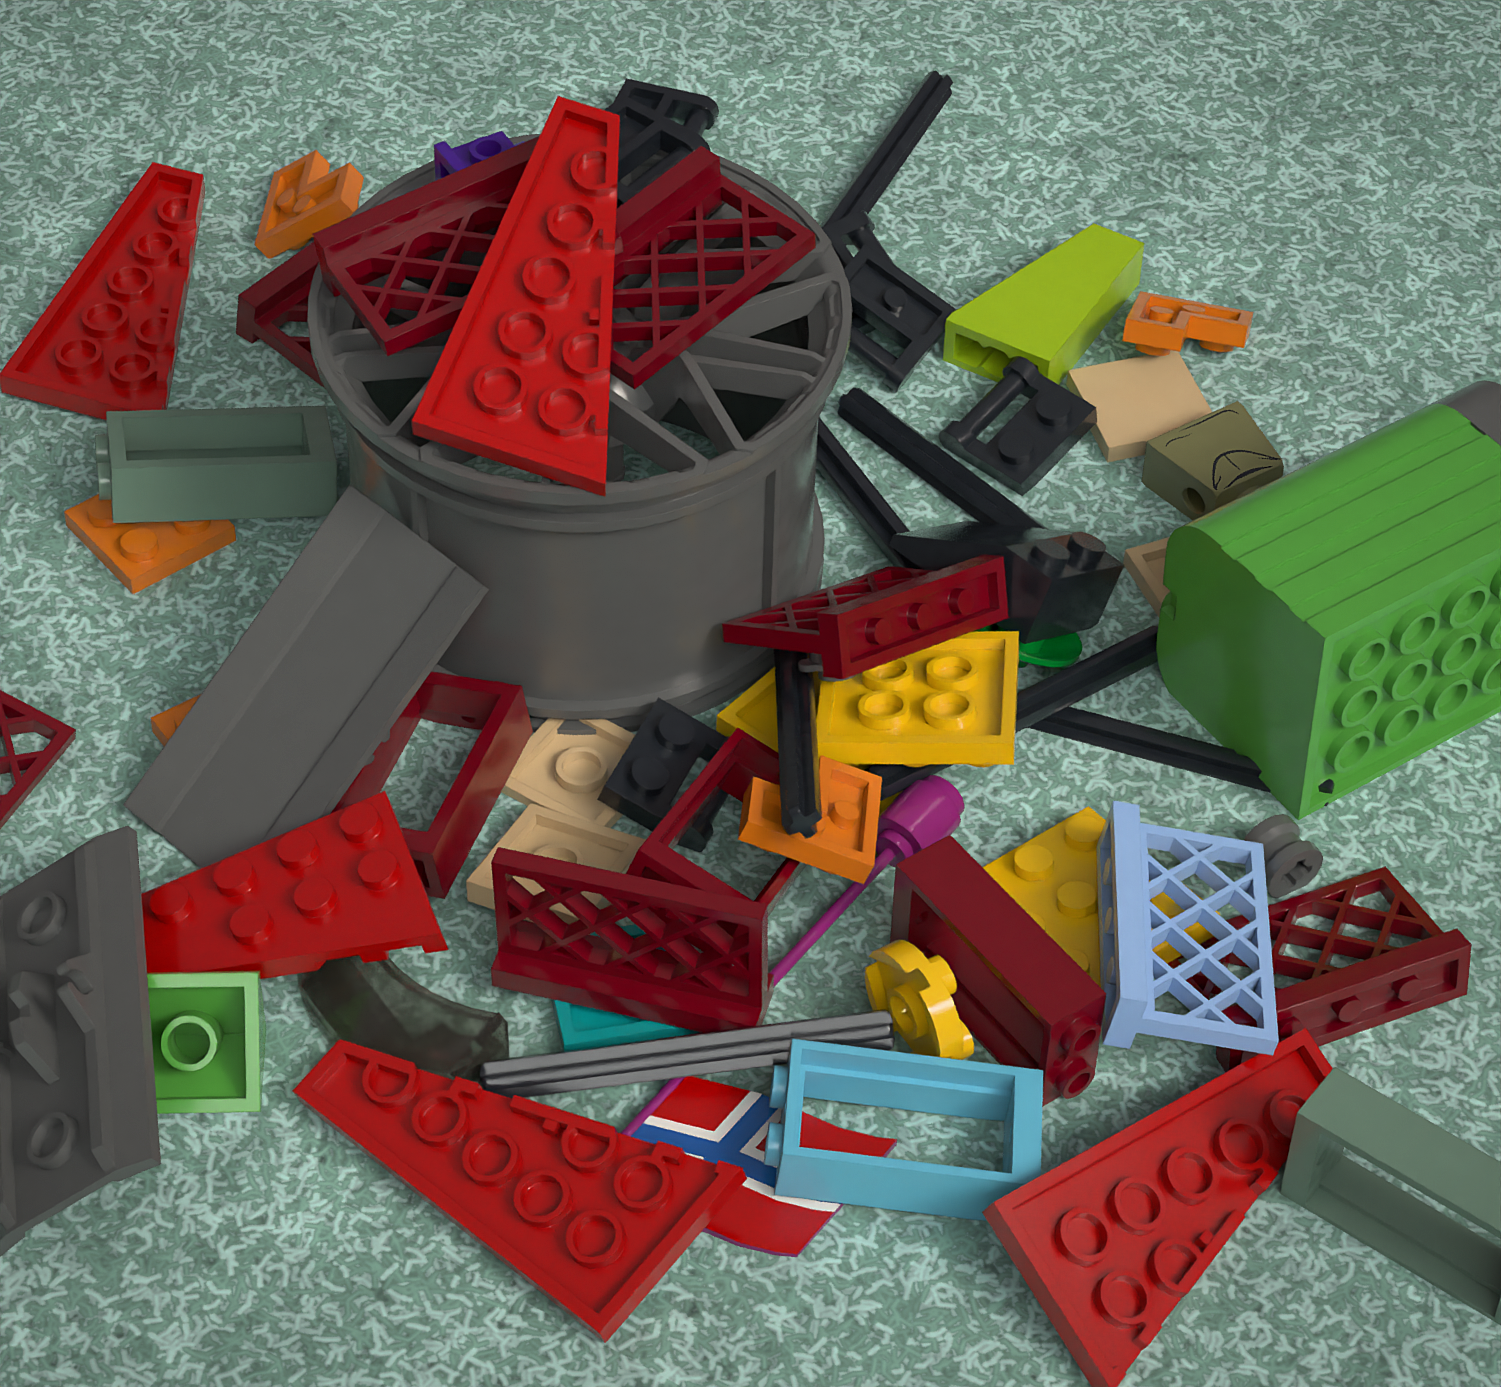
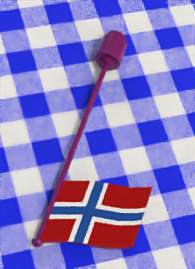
(732, 1122)

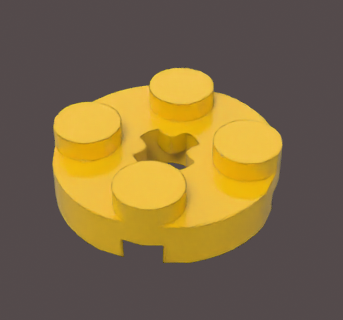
(918, 1000)

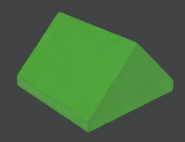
(207, 1041)

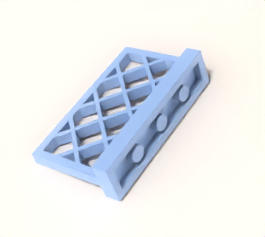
(1127, 939)

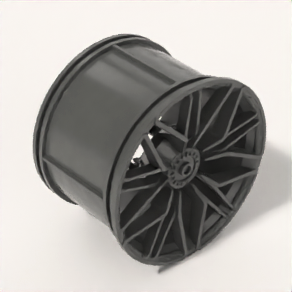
(626, 591)

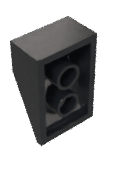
(1052, 577)

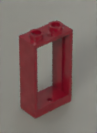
(462, 702)
(732, 772)
(1011, 978)

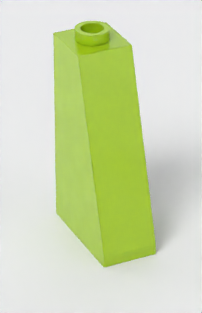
(1047, 308)

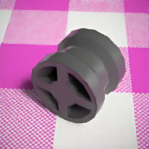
(1287, 858)

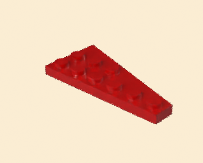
(121, 312)
(535, 336)
(297, 901)
(540, 1188)
(1146, 1211)

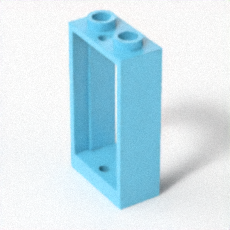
(907, 1084)

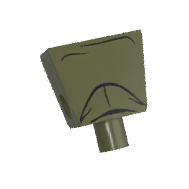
(1210, 461)

